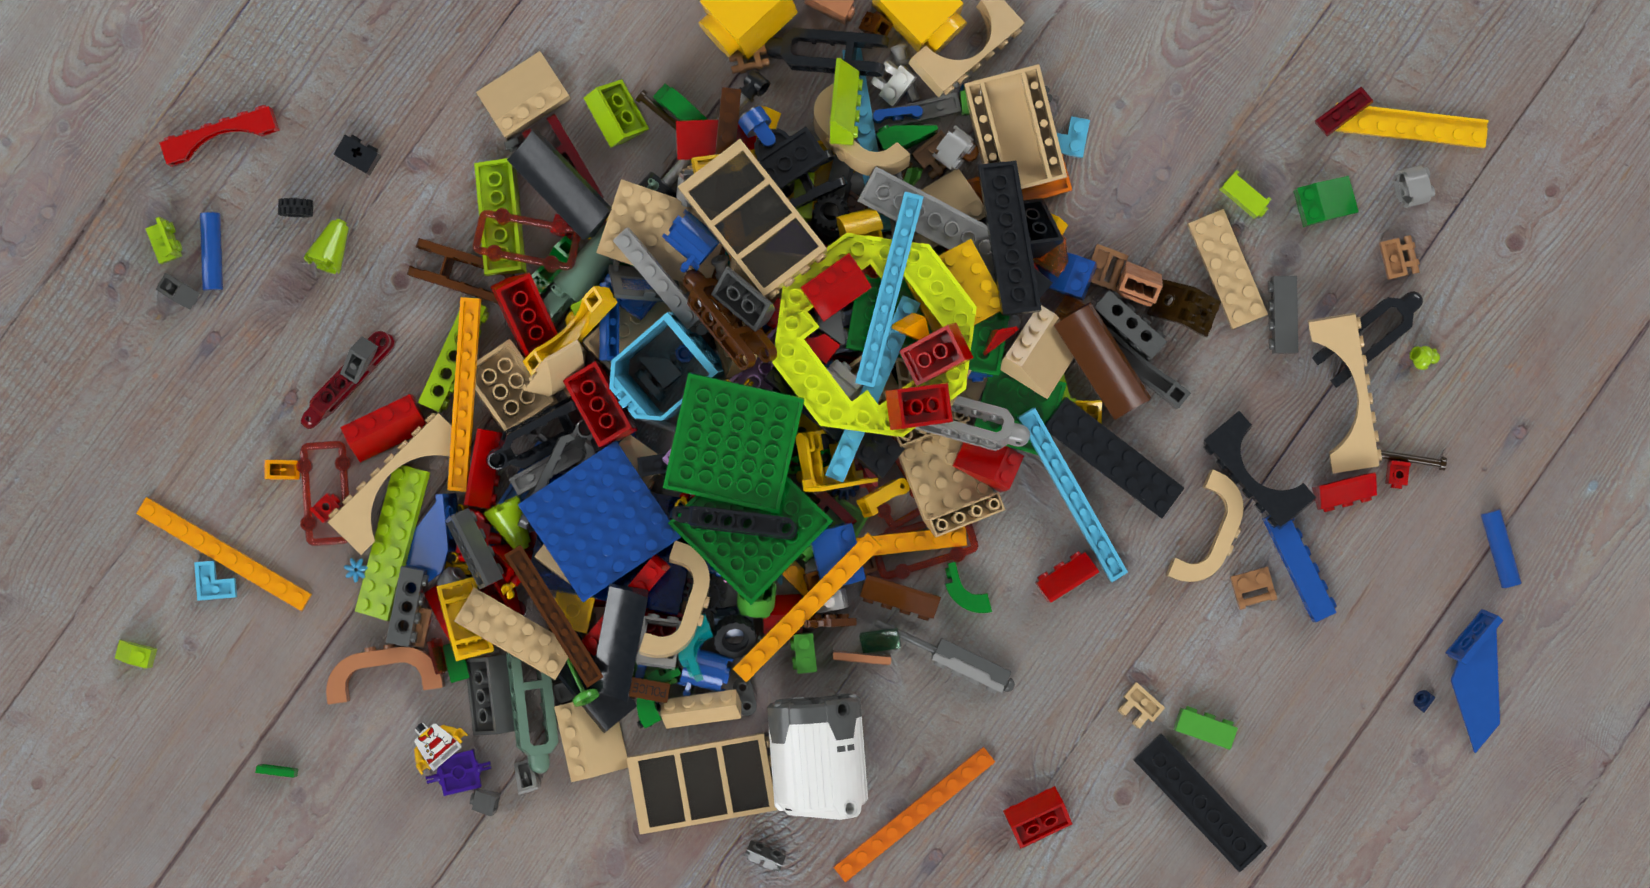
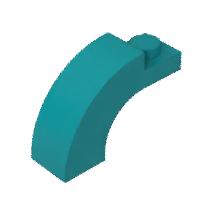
(688, 656)

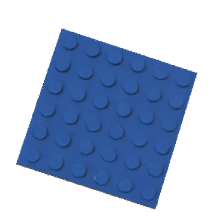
(599, 521)

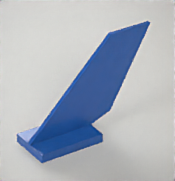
(433, 538)
(1476, 676)

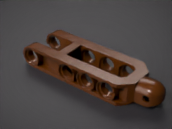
(443, 278)
(735, 341)

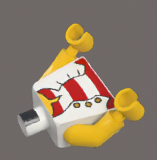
(436, 745)

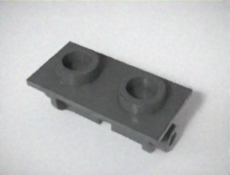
(773, 858)

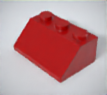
(836, 287)
(1345, 491)
(1066, 576)
(1037, 817)

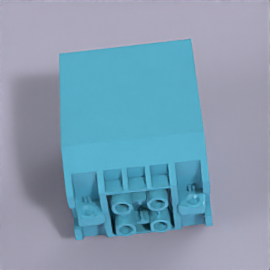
(631, 393)

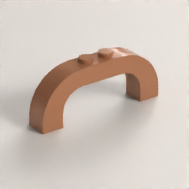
(338, 681)

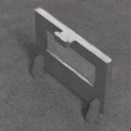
(630, 284)

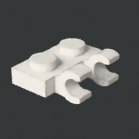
(897, 85)

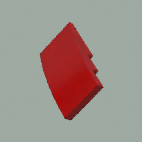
(699, 138)

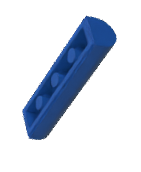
(211, 251)
(609, 331)
(1501, 549)

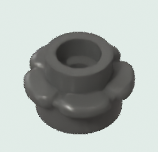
(512, 144)

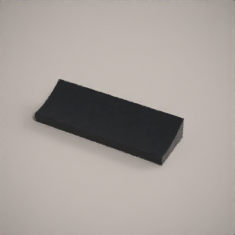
(560, 185)
(620, 639)
(603, 710)

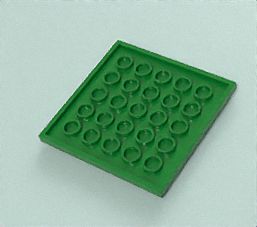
(733, 442)
(755, 561)

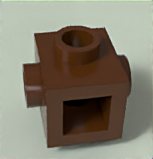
(875, 24)

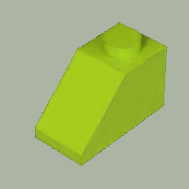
(135, 654)

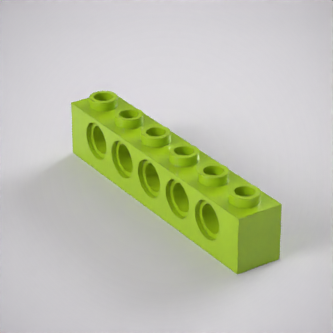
(428, 396)

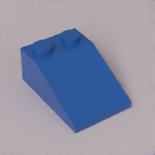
(1074, 278)

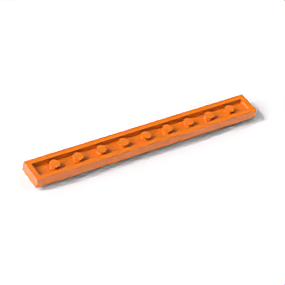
(914, 814)

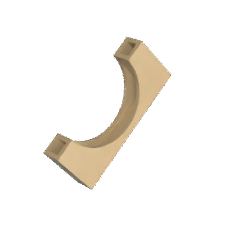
(943, 73)

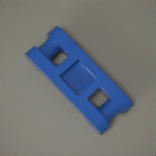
(897, 114)

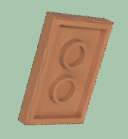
(862, 657)

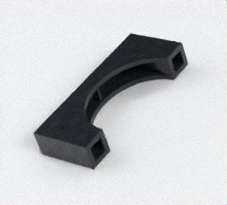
(1278, 505)

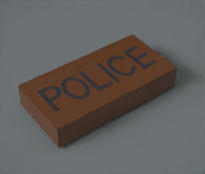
(649, 689)

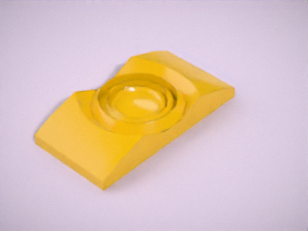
(463, 642)

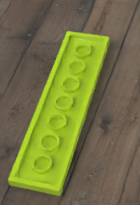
(392, 541)

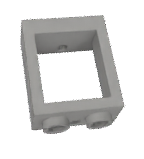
(653, 619)

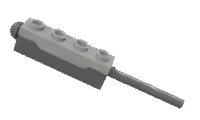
(961, 662)

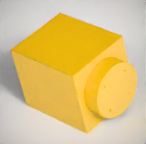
(924, 21)
(744, 23)

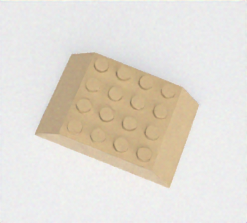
(1016, 123)

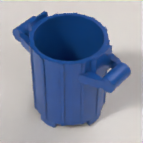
(691, 239)
(713, 669)

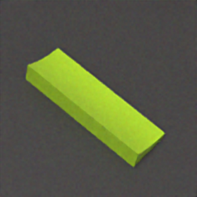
(499, 189)

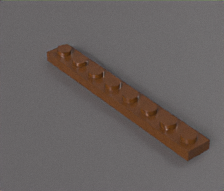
(553, 616)

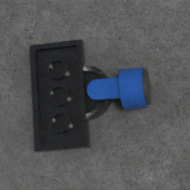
(781, 155)

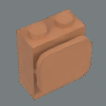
(836, 9)
(1139, 284)

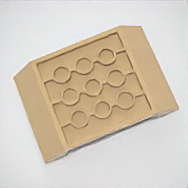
(942, 492)

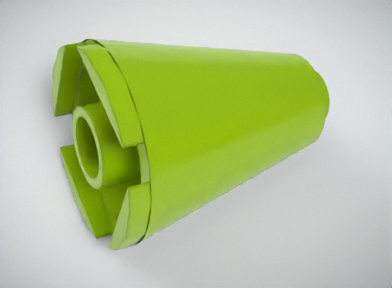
(329, 247)
(505, 520)

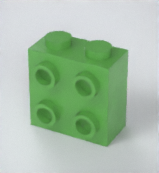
(805, 652)

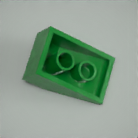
(905, 135)
(1325, 201)

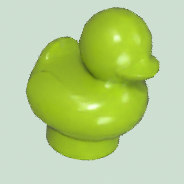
(1424, 356)

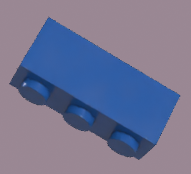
(832, 547)

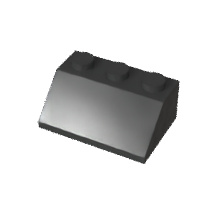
(743, 300)

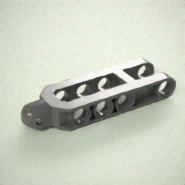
(580, 438)

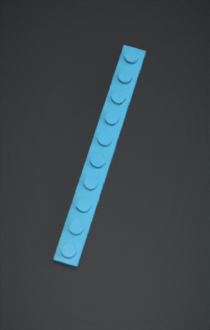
(866, 130)
(889, 289)
(851, 439)
(1073, 495)

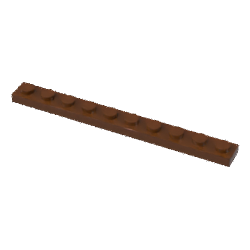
(727, 126)

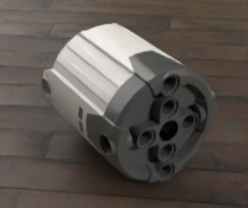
(818, 756)

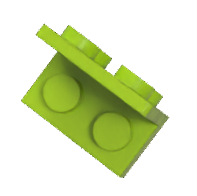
(164, 241)

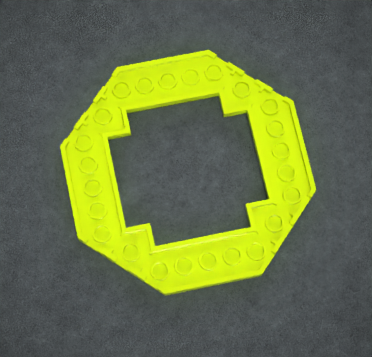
(810, 377)

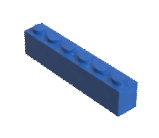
(1302, 570)

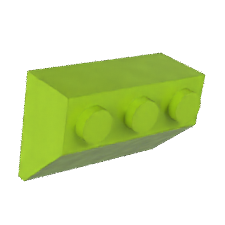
(616, 113)

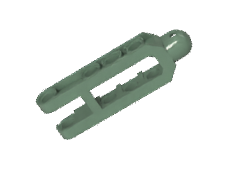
(537, 755)

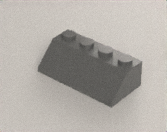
(474, 548)
(489, 695)

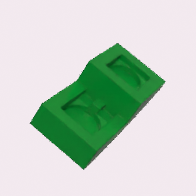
(457, 669)

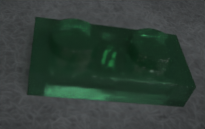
(880, 640)

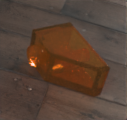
(1054, 260)

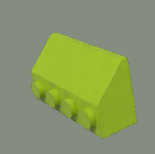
(845, 103)

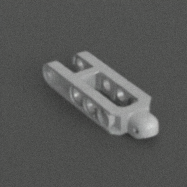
(1010, 433)

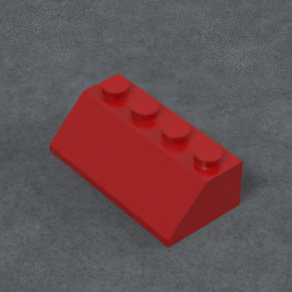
(524, 312)
(599, 405)
(383, 428)
(482, 477)

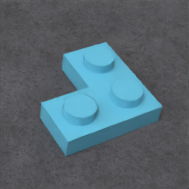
(1074, 142)
(207, 584)

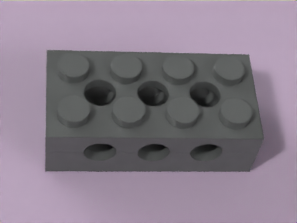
(1132, 336)

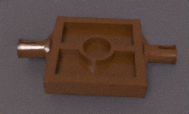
(830, 620)

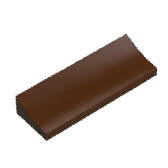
(1102, 360)

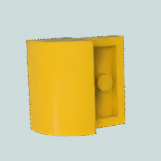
(861, 223)

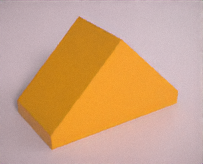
(912, 326)
(281, 470)

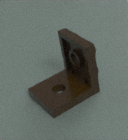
(1185, 307)

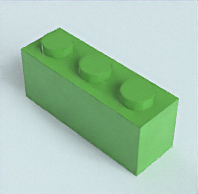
(1205, 727)

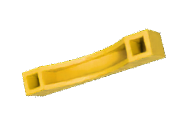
(593, 309)

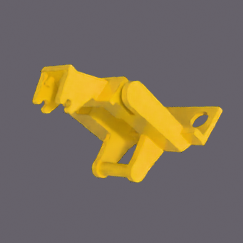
(813, 473)

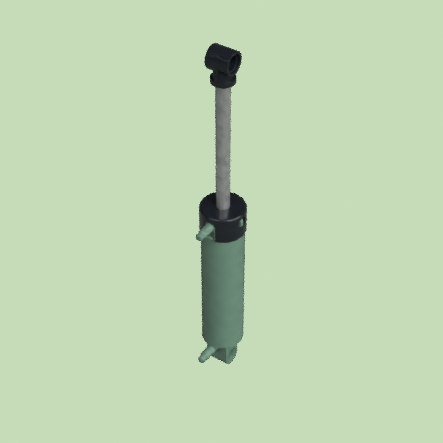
(592, 267)

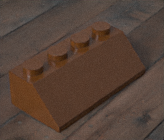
(899, 596)

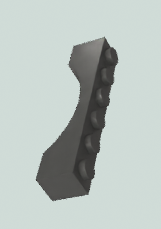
(1152, 377)

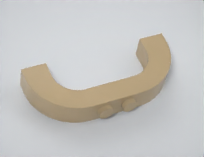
(856, 157)
(1224, 537)
(667, 646)

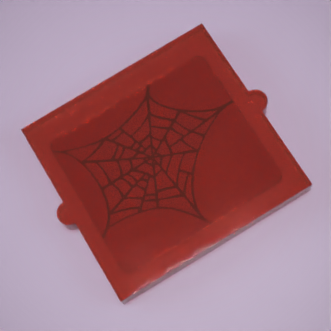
(437, 655)

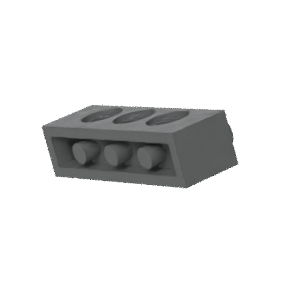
(396, 634)

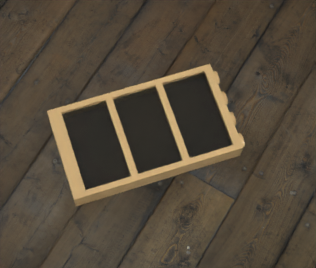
(753, 220)
(702, 783)

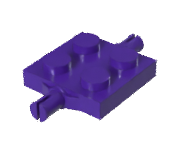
(459, 773)

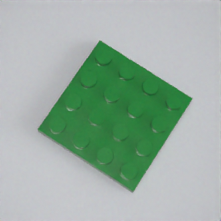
(1018, 399)

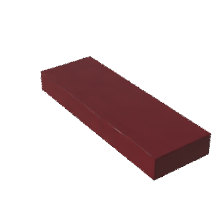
(1344, 111)

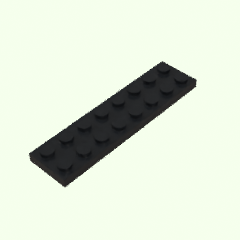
(1009, 238)
(875, 451)
(1113, 457)
(1200, 802)

